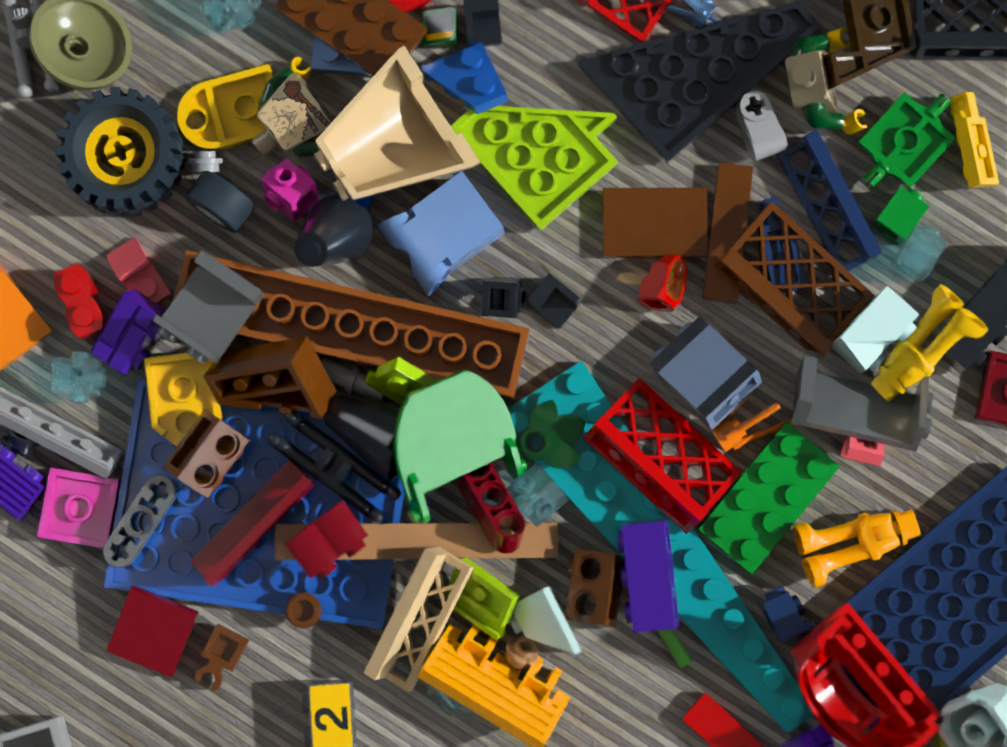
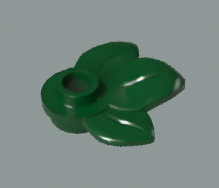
(557, 436)

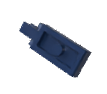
(774, 251)

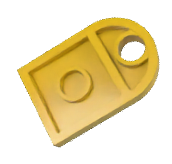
(228, 108)

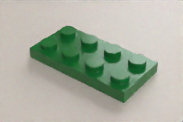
(768, 497)

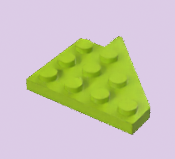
(539, 155)

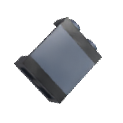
(706, 371)

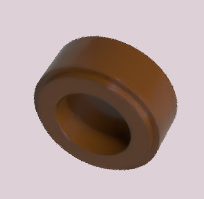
(303, 610)

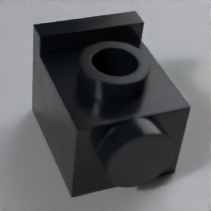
(502, 297)

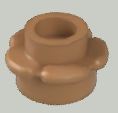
(521, 652)

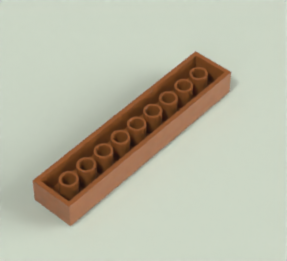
(377, 328)

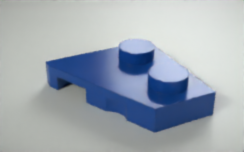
(469, 78)

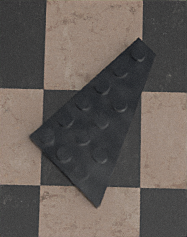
(689, 80)

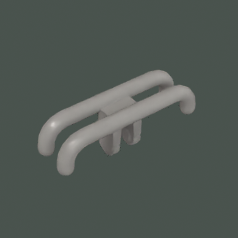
(18, 26)

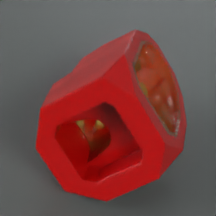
(664, 284)

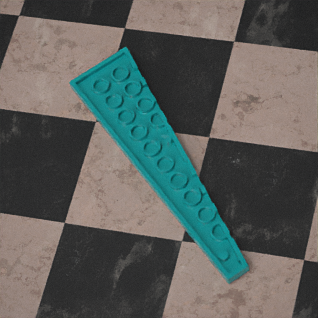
(702, 590)

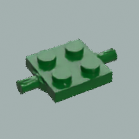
(906, 140)

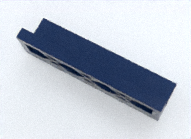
(840, 196)

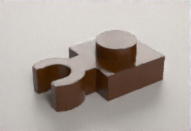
(222, 651)

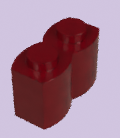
(327, 540)

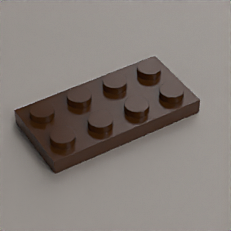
(356, 29)

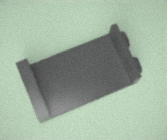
(858, 409)

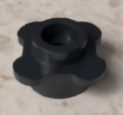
(18, 443)

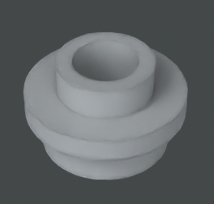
(205, 161)

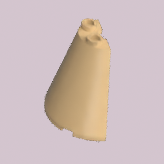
(391, 135)

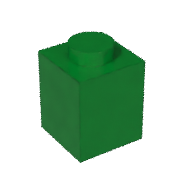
(900, 214)

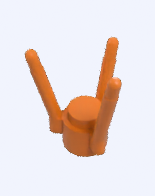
(731, 432)

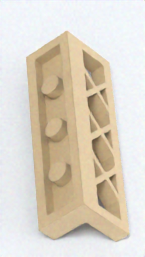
(407, 612)

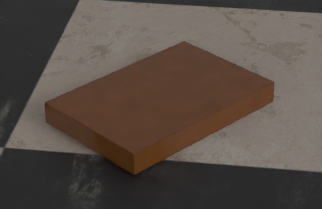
(654, 222)

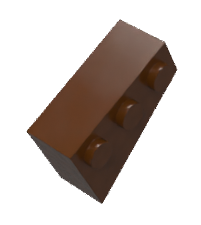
(273, 375)

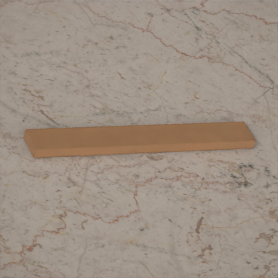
(411, 539)

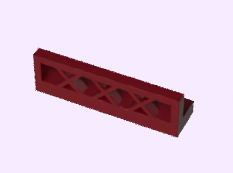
(252, 523)

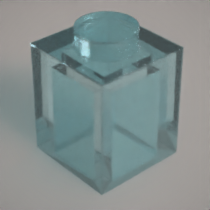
(919, 252)

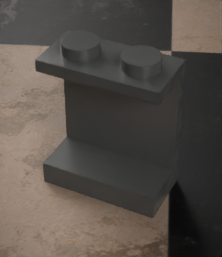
(209, 309)

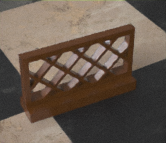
(773, 301)

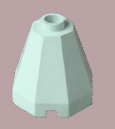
(976, 718)

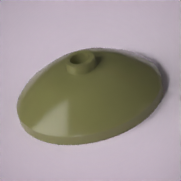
(90, 29)

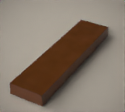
(727, 225)

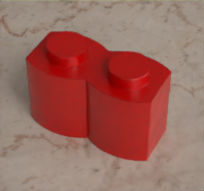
(80, 294)

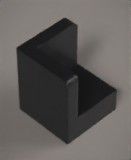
(482, 22)
(554, 301)

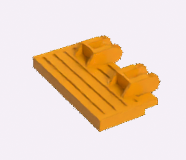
(494, 686)

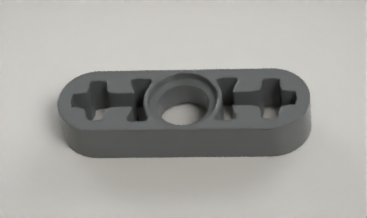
(125, 523)

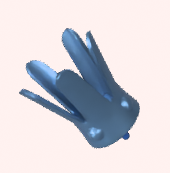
(703, 11)

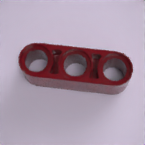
(497, 517)

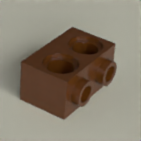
(200, 448)
(604, 588)

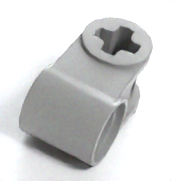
(761, 131)

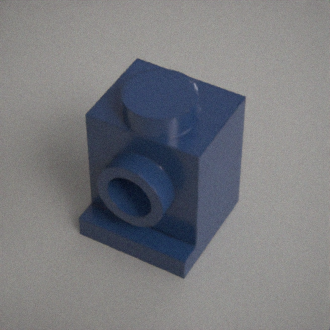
(784, 614)

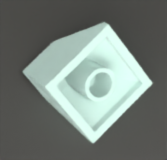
(543, 621)

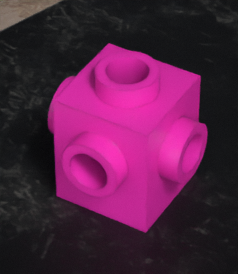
(289, 189)

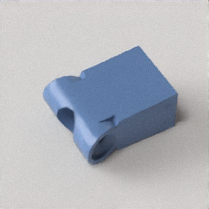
(443, 231)

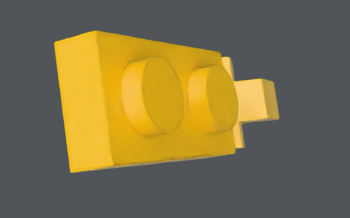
(973, 141)

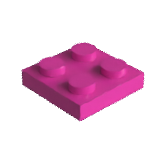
(79, 508)

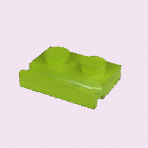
(398, 379)
(485, 601)

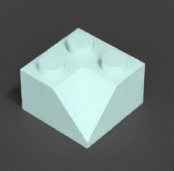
(874, 329)

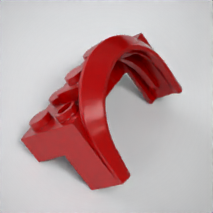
(836, 703)

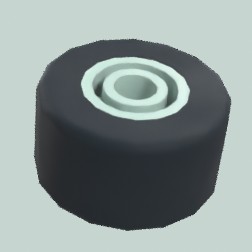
(220, 201)

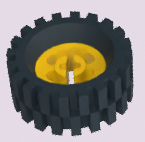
(108, 120)

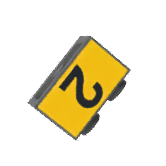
(331, 714)

